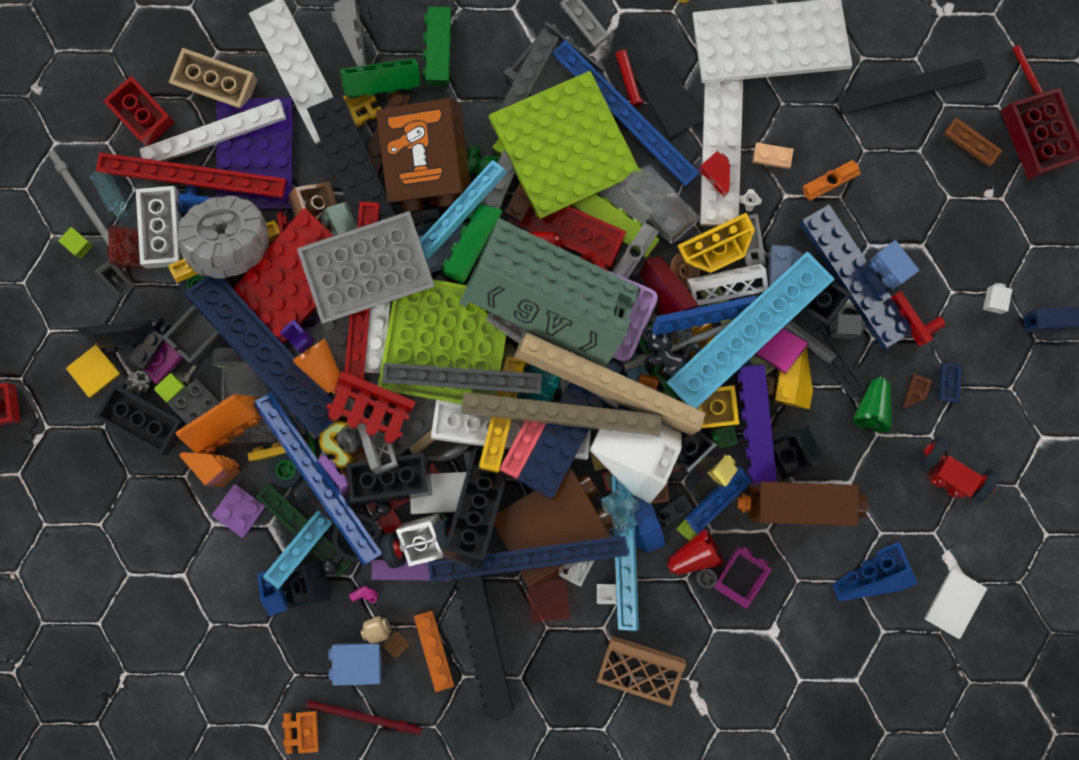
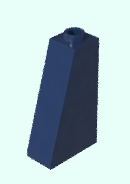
(1051, 319)

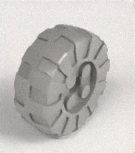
(223, 236)

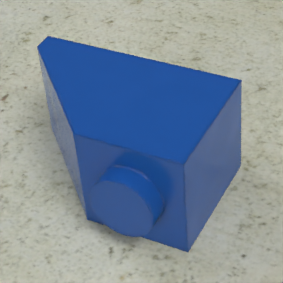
(271, 598)

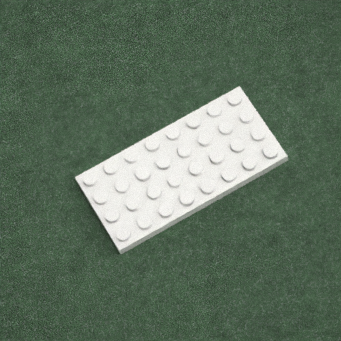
(771, 40)

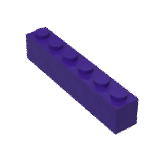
(758, 423)

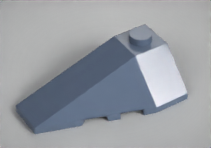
(780, 260)

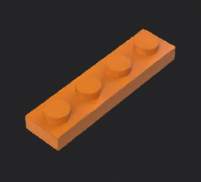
(434, 651)

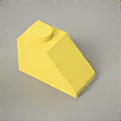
(723, 470)

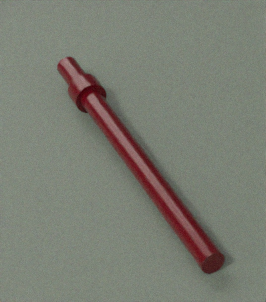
(400, 726)

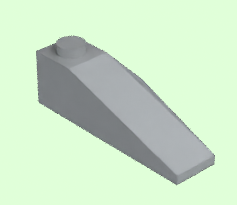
(349, 24)

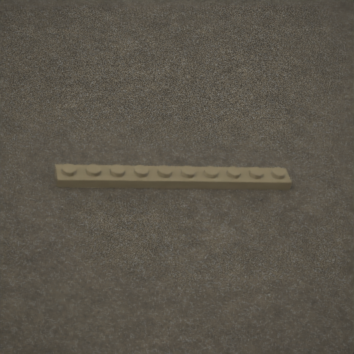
(561, 414)

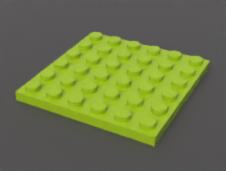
(563, 144)
(440, 332)

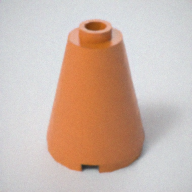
(319, 365)

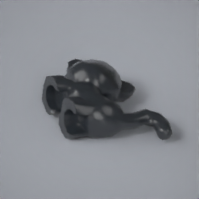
(661, 347)

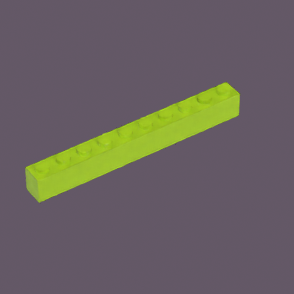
(603, 210)

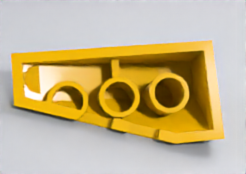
(795, 386)

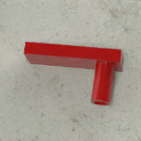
(920, 333)

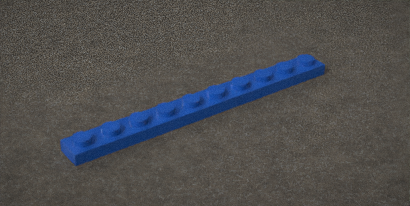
(629, 116)
(317, 478)

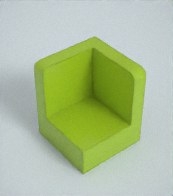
(75, 243)
(169, 387)

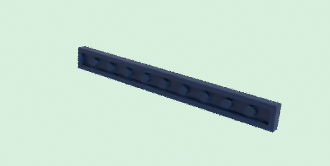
(532, 558)

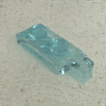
(109, 192)

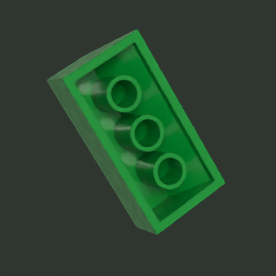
(471, 243)

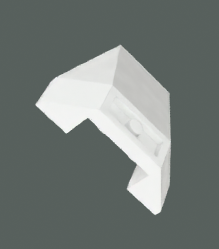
(639, 459)

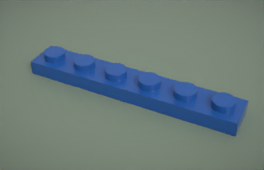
(701, 316)

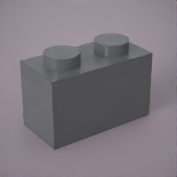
(846, 326)

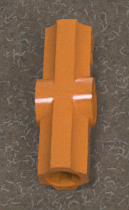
(821, 185)

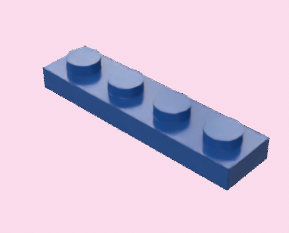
(717, 501)

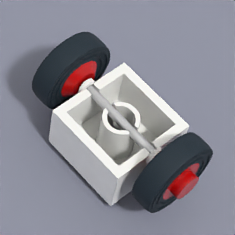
(416, 541)

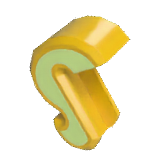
(330, 445)

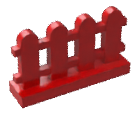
(365, 391)

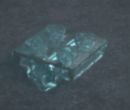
(622, 519)

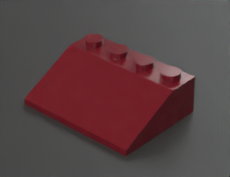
(1042, 132)

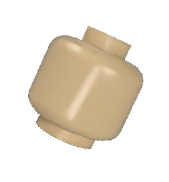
(376, 630)

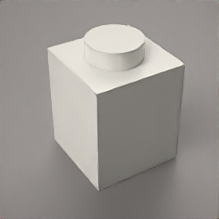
(997, 298)

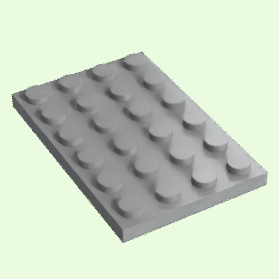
(365, 267)

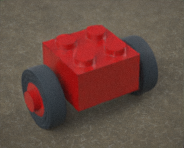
(955, 476)

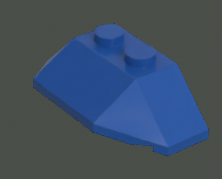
(648, 530)

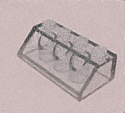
(659, 202)

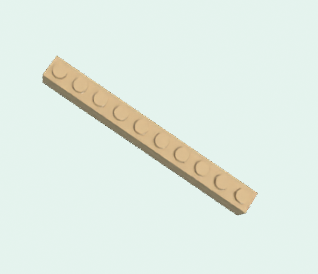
(608, 384)

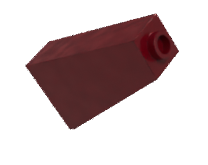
(669, 289)

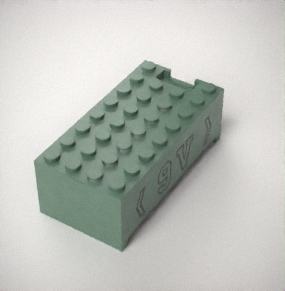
(551, 293)

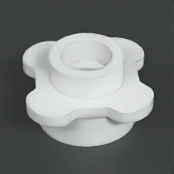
(750, 195)

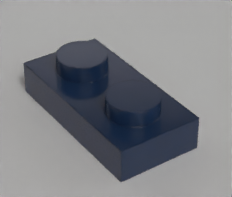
(950, 382)

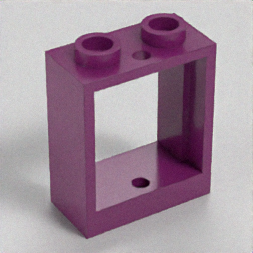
(760, 563)

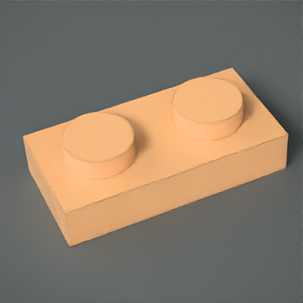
(772, 155)

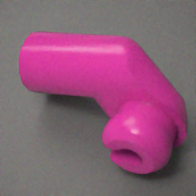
(364, 592)

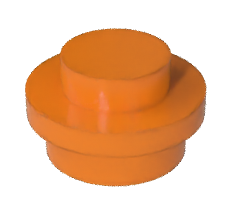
(744, 503)

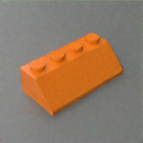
(221, 424)
(212, 469)

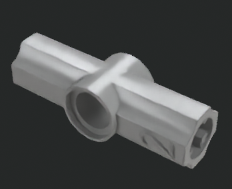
(643, 241)

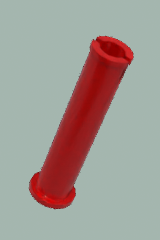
(628, 78)

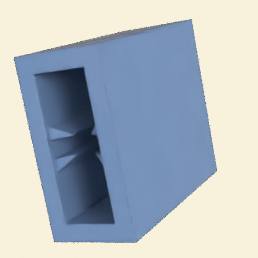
(355, 664)

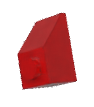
(717, 172)

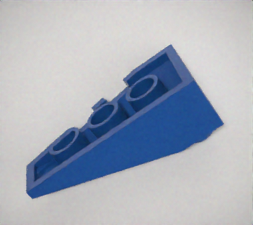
(881, 575)

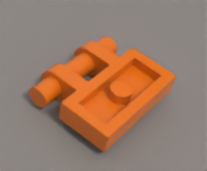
(307, 732)

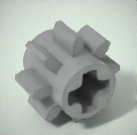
(138, 382)

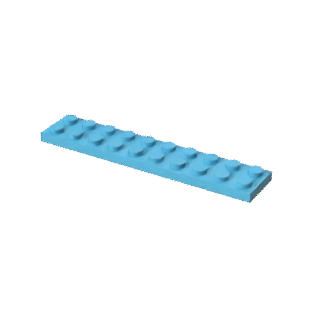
(750, 331)

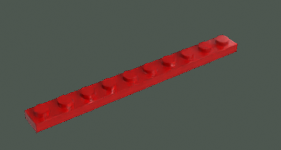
(191, 175)
(359, 321)

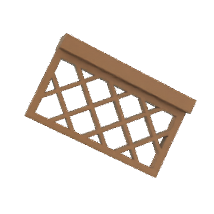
(645, 654)

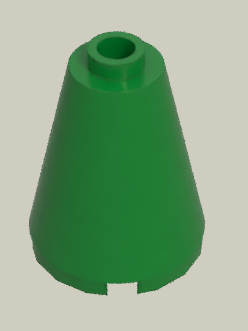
(875, 407)

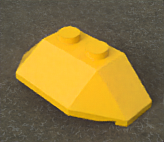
(719, 245)

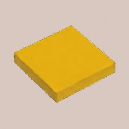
(93, 371)

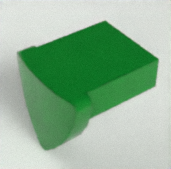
(724, 436)

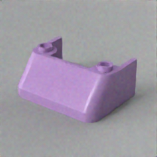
(640, 316)

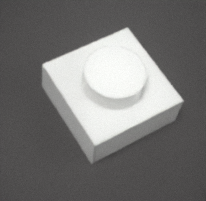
(606, 594)

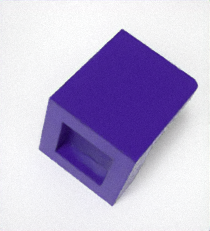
(298, 336)

